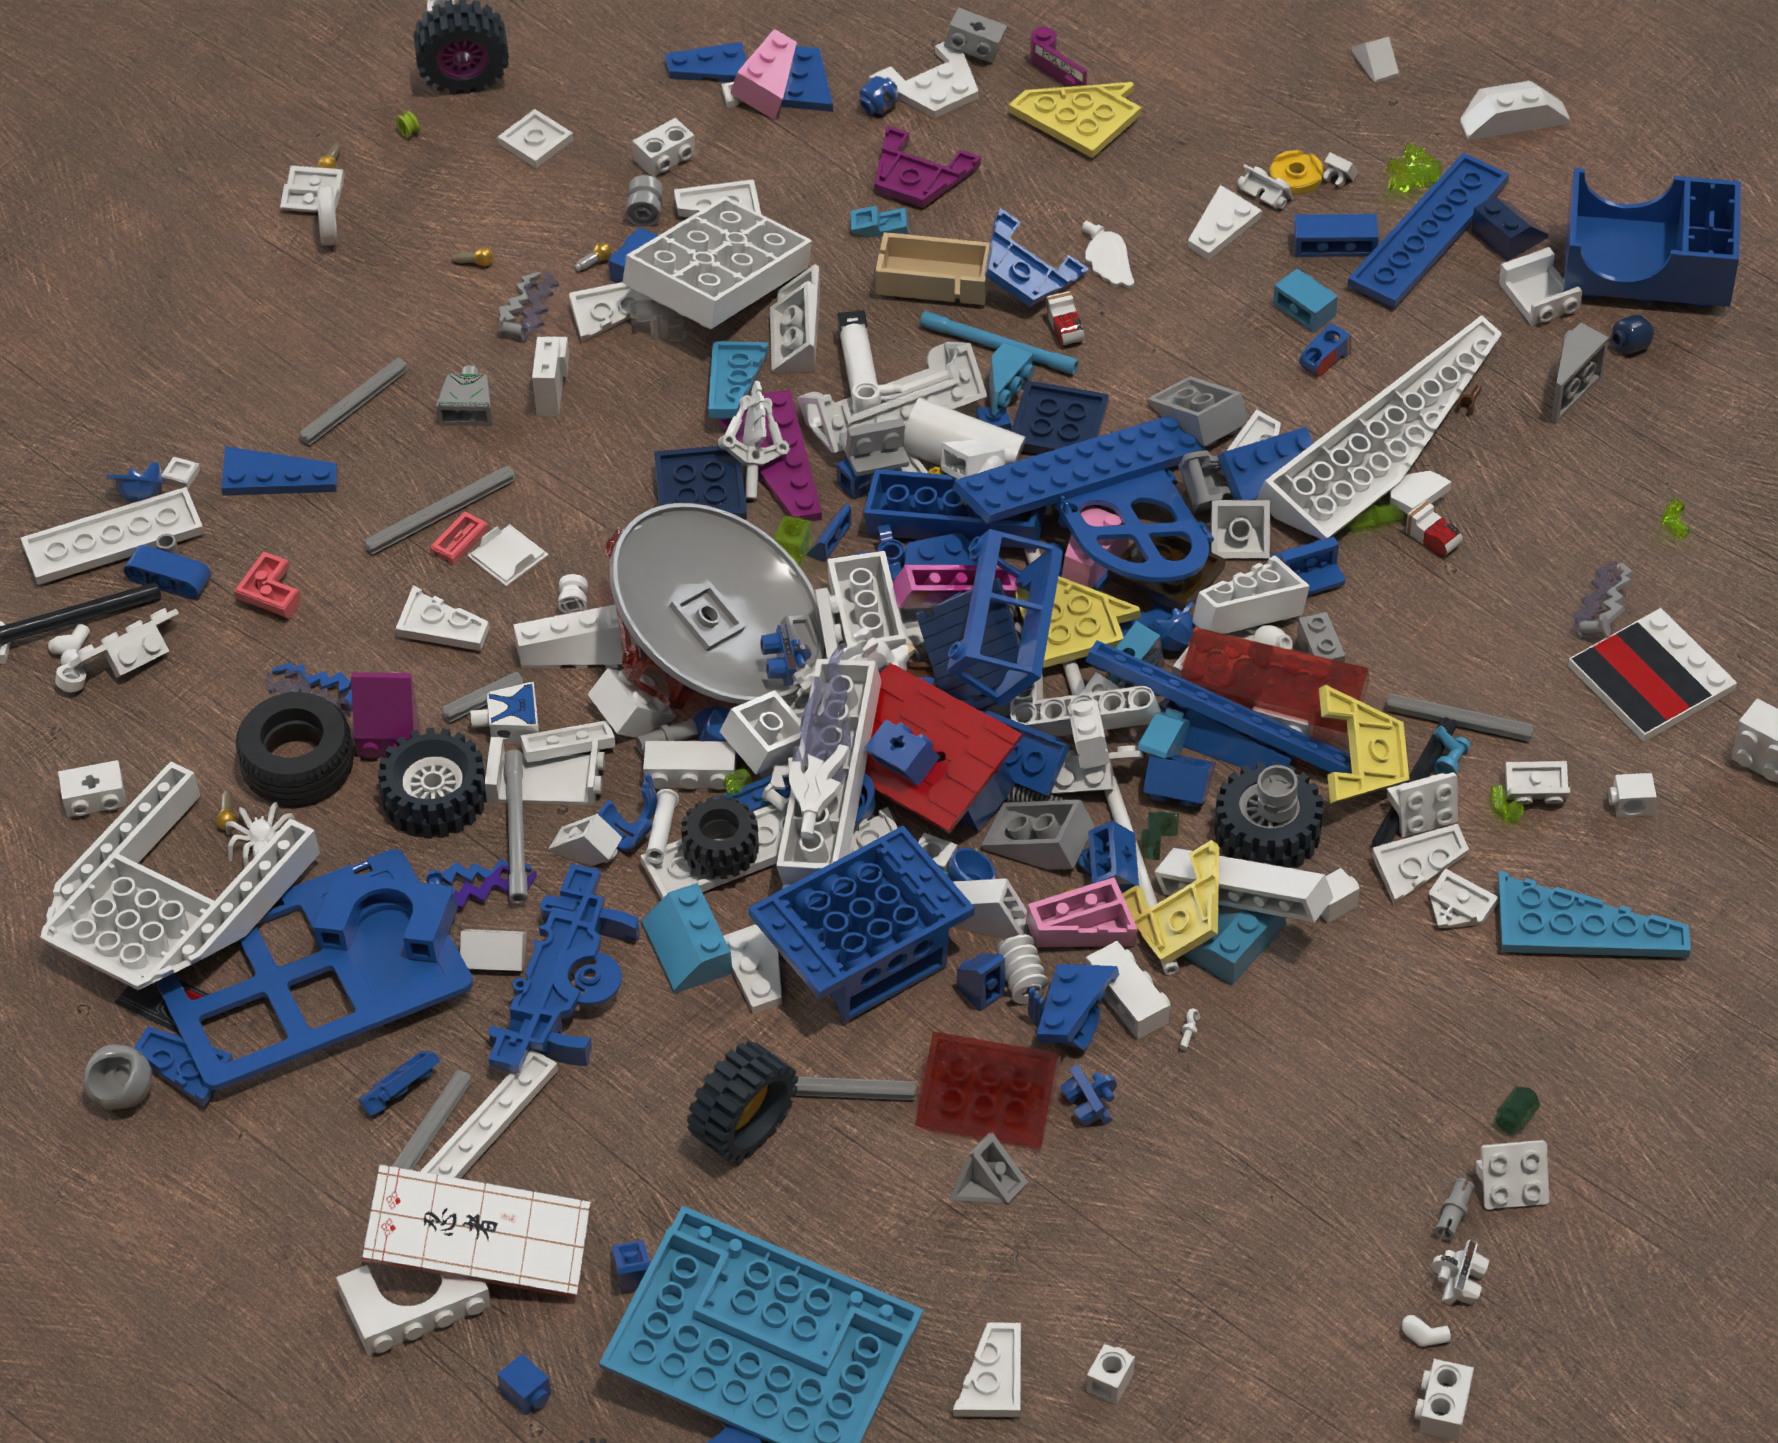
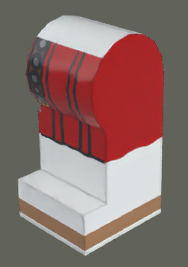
(1064, 318)
(1432, 529)

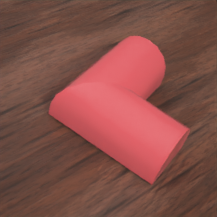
(263, 589)

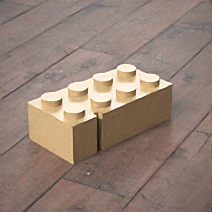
(932, 268)

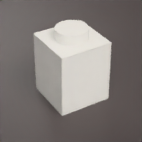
(1345, 894)

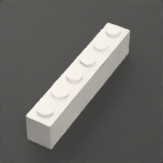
(1253, 886)

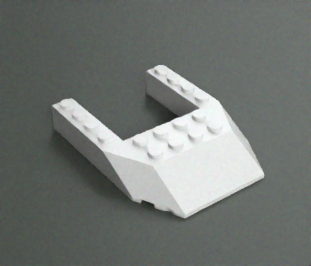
(145, 924)

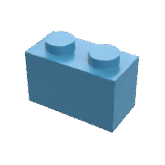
(1305, 300)

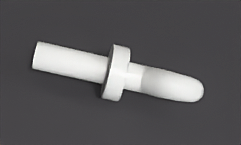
(1189, 1030)

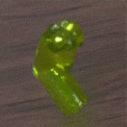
(737, 780)
(1500, 806)

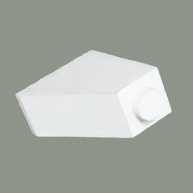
(996, 908)

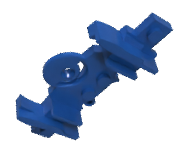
(546, 994)

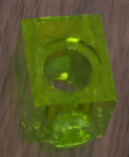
(795, 537)

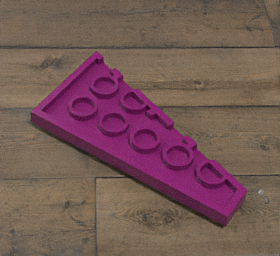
(789, 474)

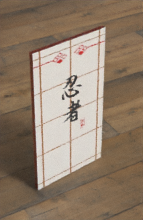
(476, 1231)

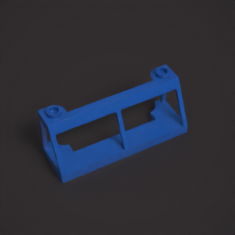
(1040, 581)

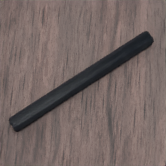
(79, 612)
(1421, 770)

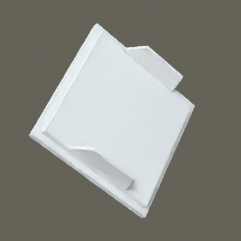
(507, 554)

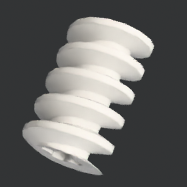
(1022, 967)

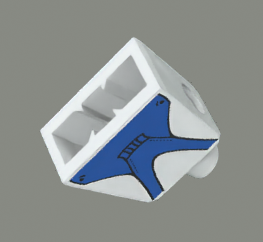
(509, 713)

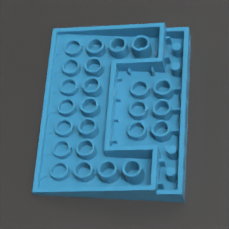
(760, 1336)

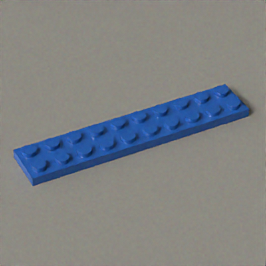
(1076, 469)

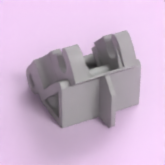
(1201, 480)

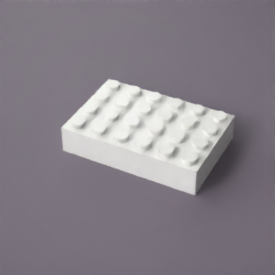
(717, 262)

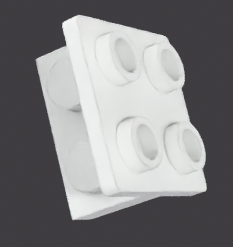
(1425, 803)
(1514, 1174)

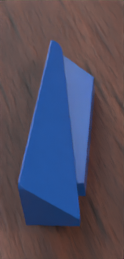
(1223, 743)

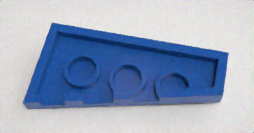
(269, 473)

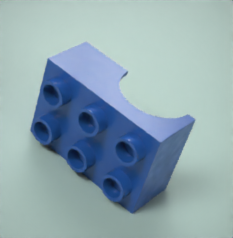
(1655, 250)

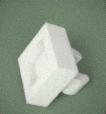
(1339, 167)

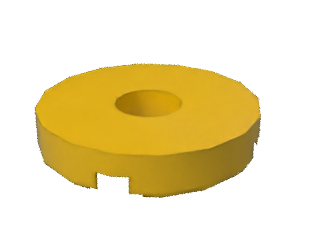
(1295, 160)

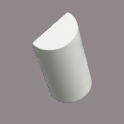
(934, 424)

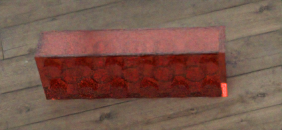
(1270, 676)

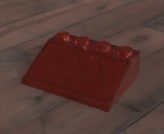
(988, 1089)

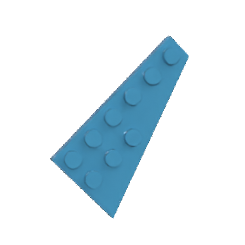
(1573, 923)

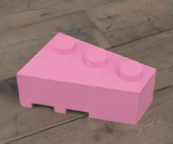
(765, 74)
(1079, 566)
(1082, 918)

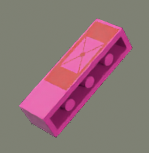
(930, 584)

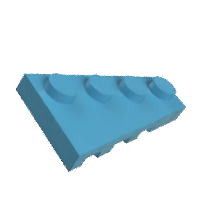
(733, 374)

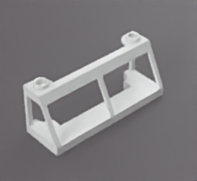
(943, 363)

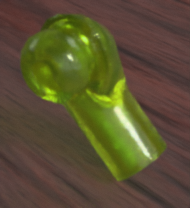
(1672, 518)

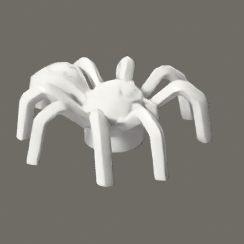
(259, 831)

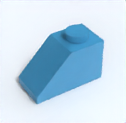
(1165, 734)

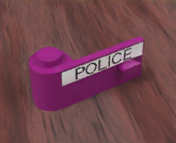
(1046, 58)

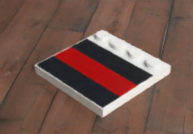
(1652, 674)

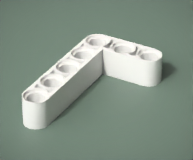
(1043, 711)

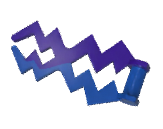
(491, 880)

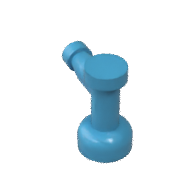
(1457, 748)

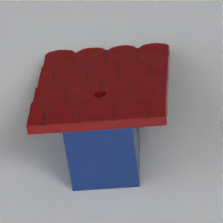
(972, 748)

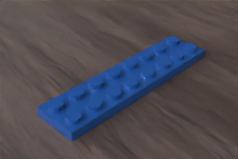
(1427, 230)

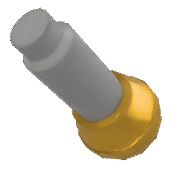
(601, 252)

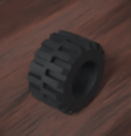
(720, 856)

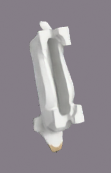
(865, 650)

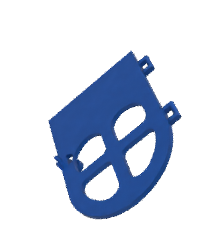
(1150, 488)

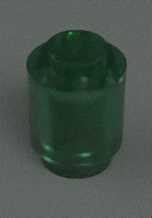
(1517, 1109)

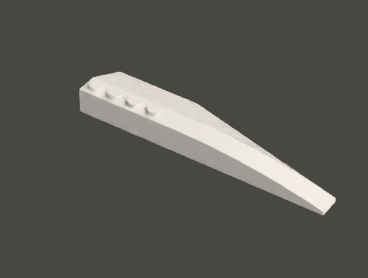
(1377, 442)

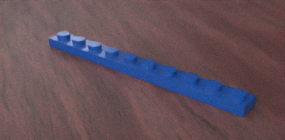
(1220, 709)

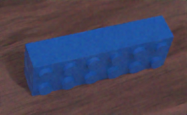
(928, 507)

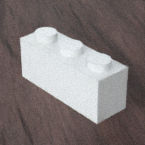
(689, 763)
(1133, 992)

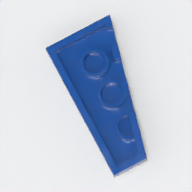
(1252, 464)

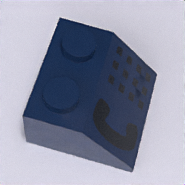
(1505, 228)

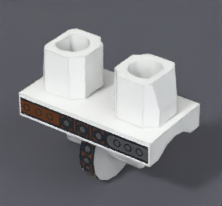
(1458, 1268)

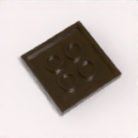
(1175, 593)

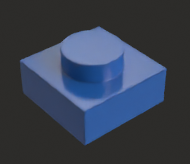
(1001, 419)

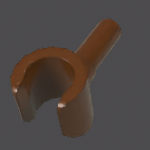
(1469, 400)

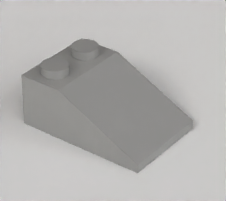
(1579, 368)
(1202, 409)
(1040, 832)

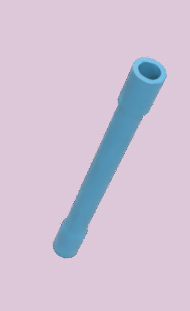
(945, 325)

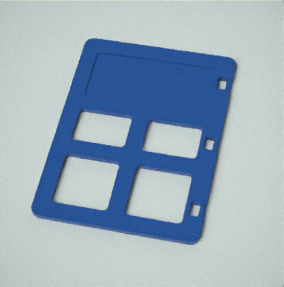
(372, 973)

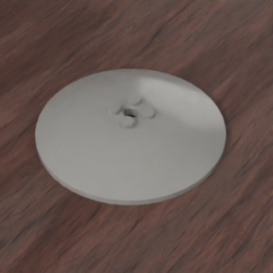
(709, 562)

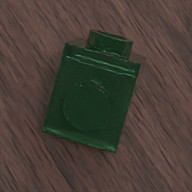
(1159, 825)

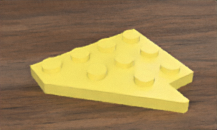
(1079, 115)
(1080, 619)

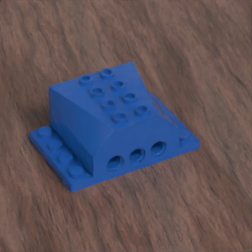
(866, 922)

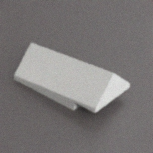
(796, 324)

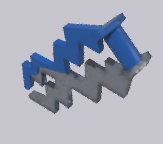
(305, 683)

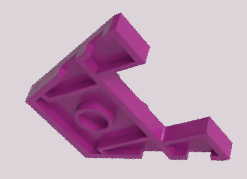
(915, 178)

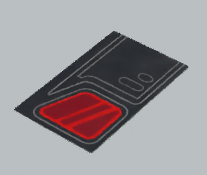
(150, 1004)

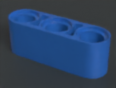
(170, 571)

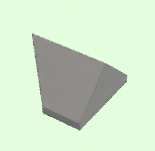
(988, 1175)

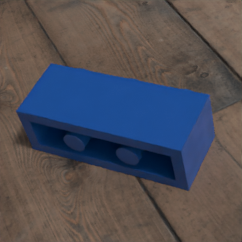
(1335, 235)

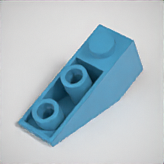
(1008, 372)

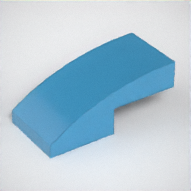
(873, 224)

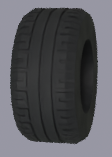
(299, 778)

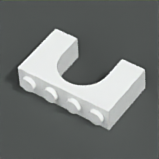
(387, 1324)

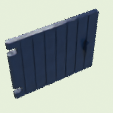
(949, 626)

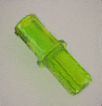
(1377, 515)

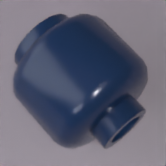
(1632, 334)

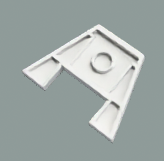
(939, 88)

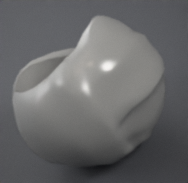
(117, 1077)

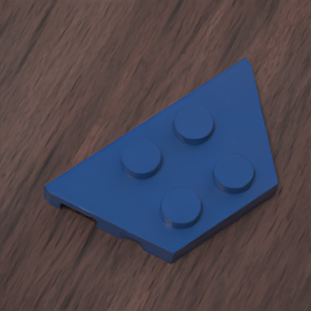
(940, 550)

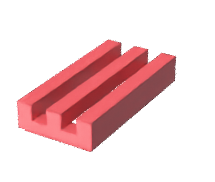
(463, 539)

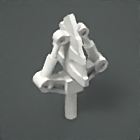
(754, 434)

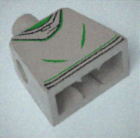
(465, 399)

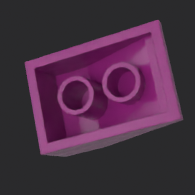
(382, 711)

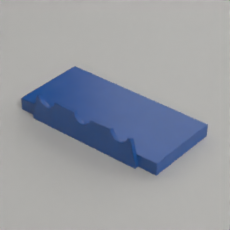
(1036, 758)

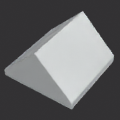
(1240, 528)

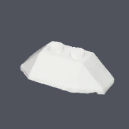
(1512, 110)

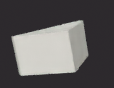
(1377, 59)

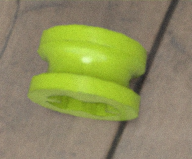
(407, 124)

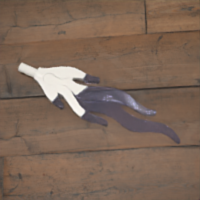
(825, 754)

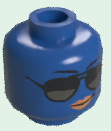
(878, 95)

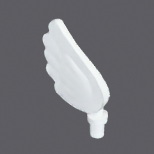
(1108, 256)

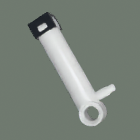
(859, 362)

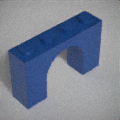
(357, 896)

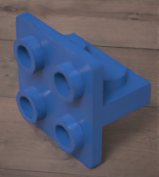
(1315, 564)

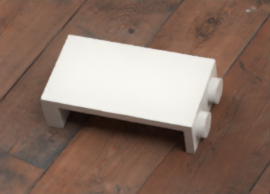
(550, 781)

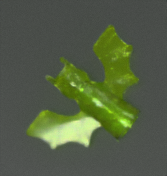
(1413, 172)

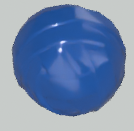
(970, 865)

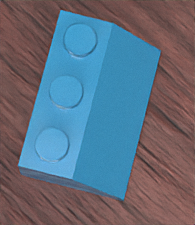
(687, 939)
(1238, 943)

